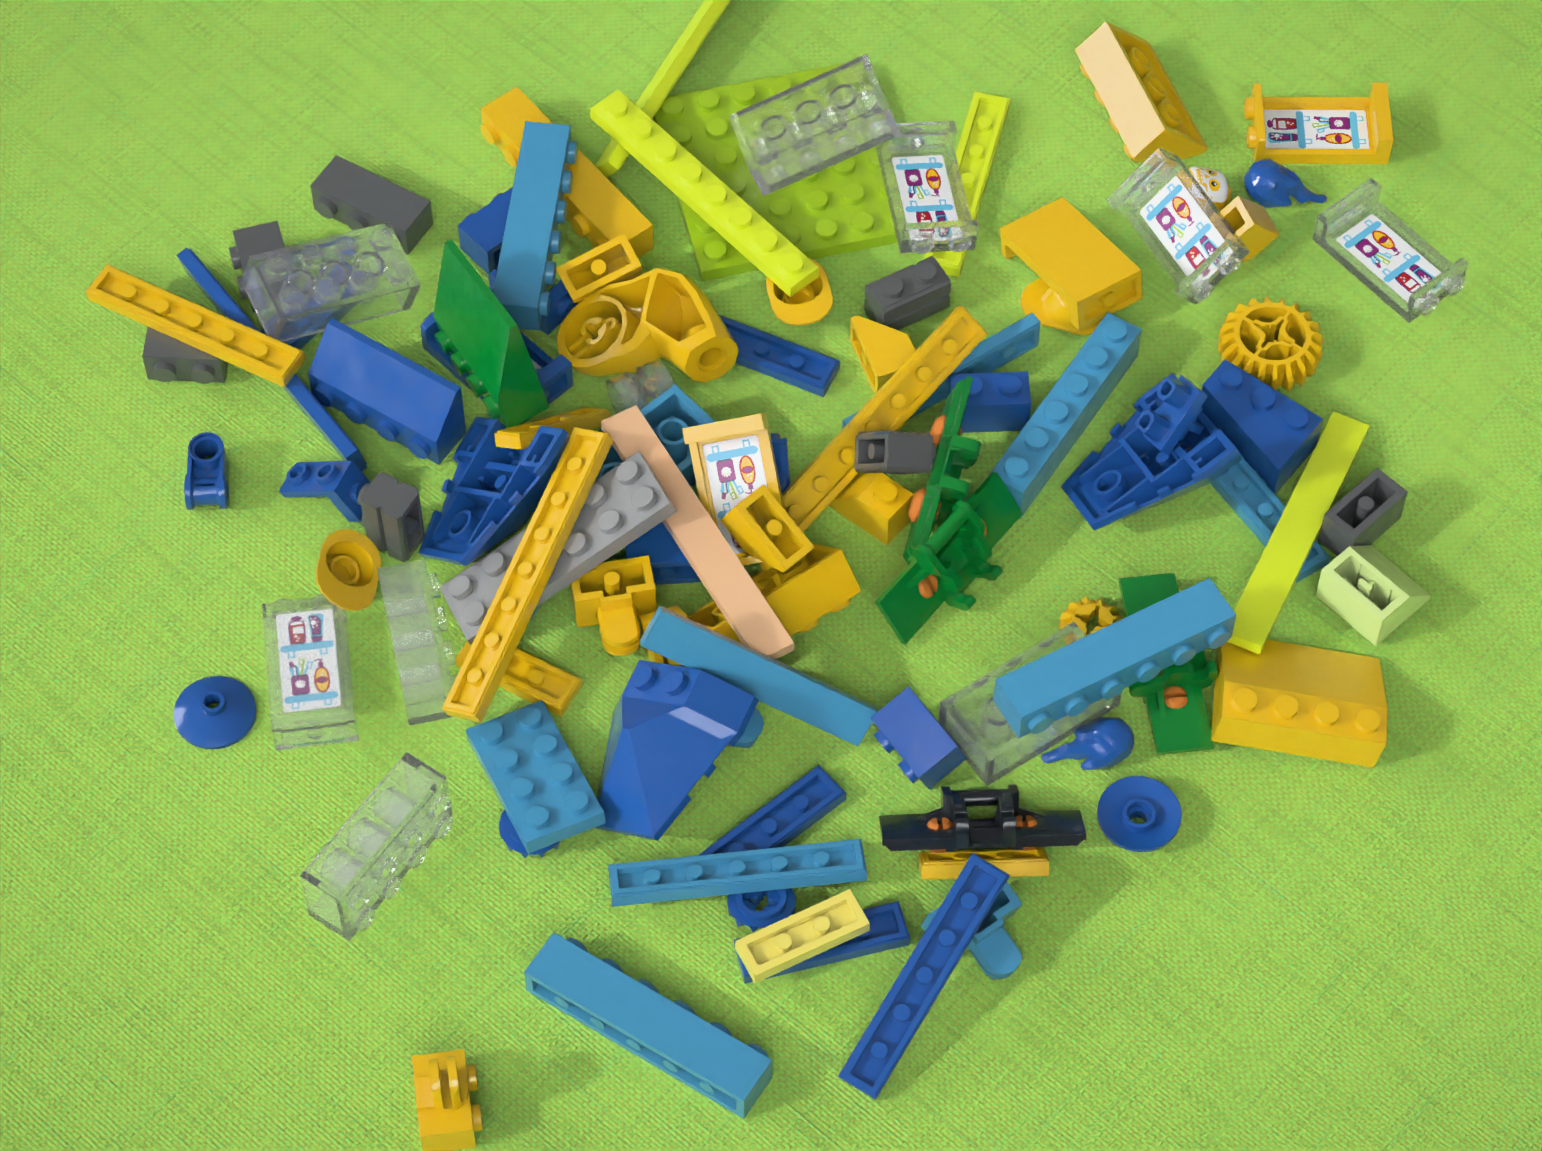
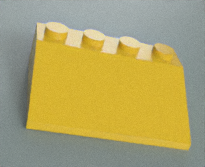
(1301, 702)

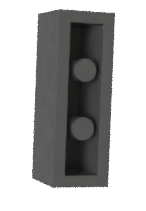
(367, 200)

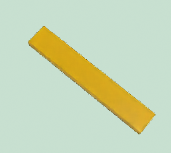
(196, 325)

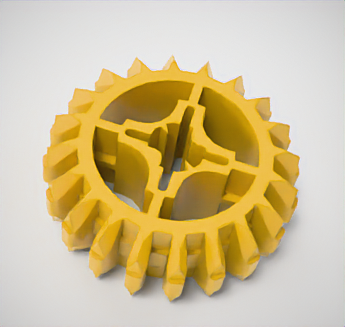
(1270, 339)

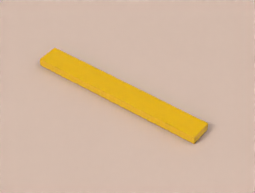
(883, 412)
(527, 575)

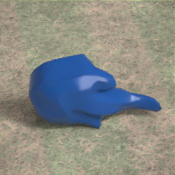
(1273, 183)
(1101, 741)

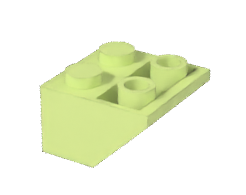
(1369, 592)

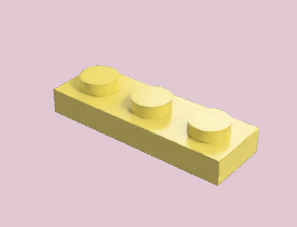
(802, 936)

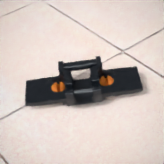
(1011, 827)

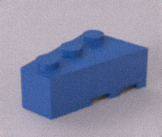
(1261, 423)

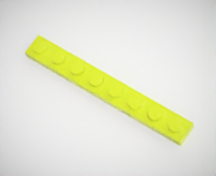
(704, 193)

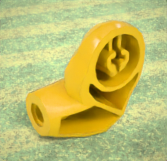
(647, 320)

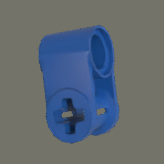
(206, 478)

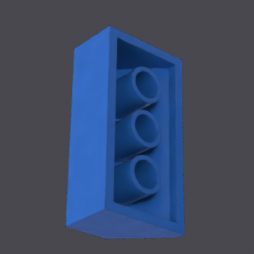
(387, 392)

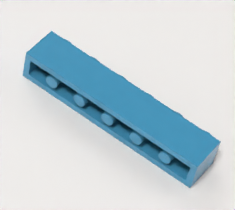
(533, 222)
(1068, 409)
(1114, 658)
(649, 1024)

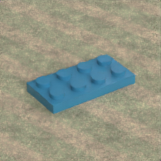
(535, 776)

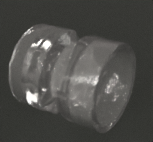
(638, 389)

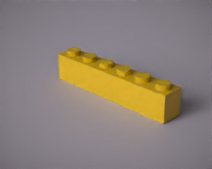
(594, 204)

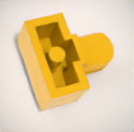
(614, 598)
(444, 1101)

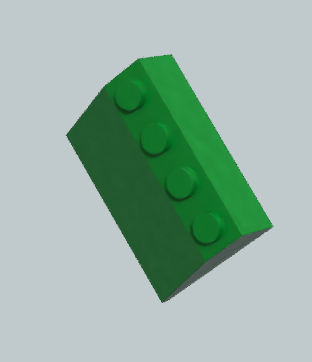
(485, 342)

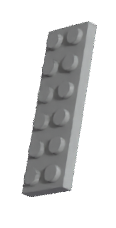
(615, 513)

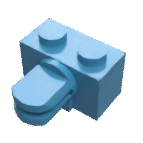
(992, 943)

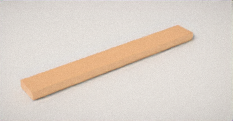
(702, 540)

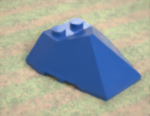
(1136, 476)
(490, 491)
(663, 742)

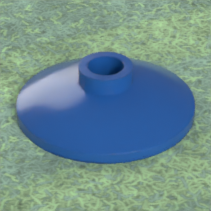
(215, 726)
(1143, 799)

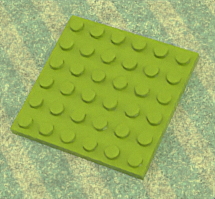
(820, 214)

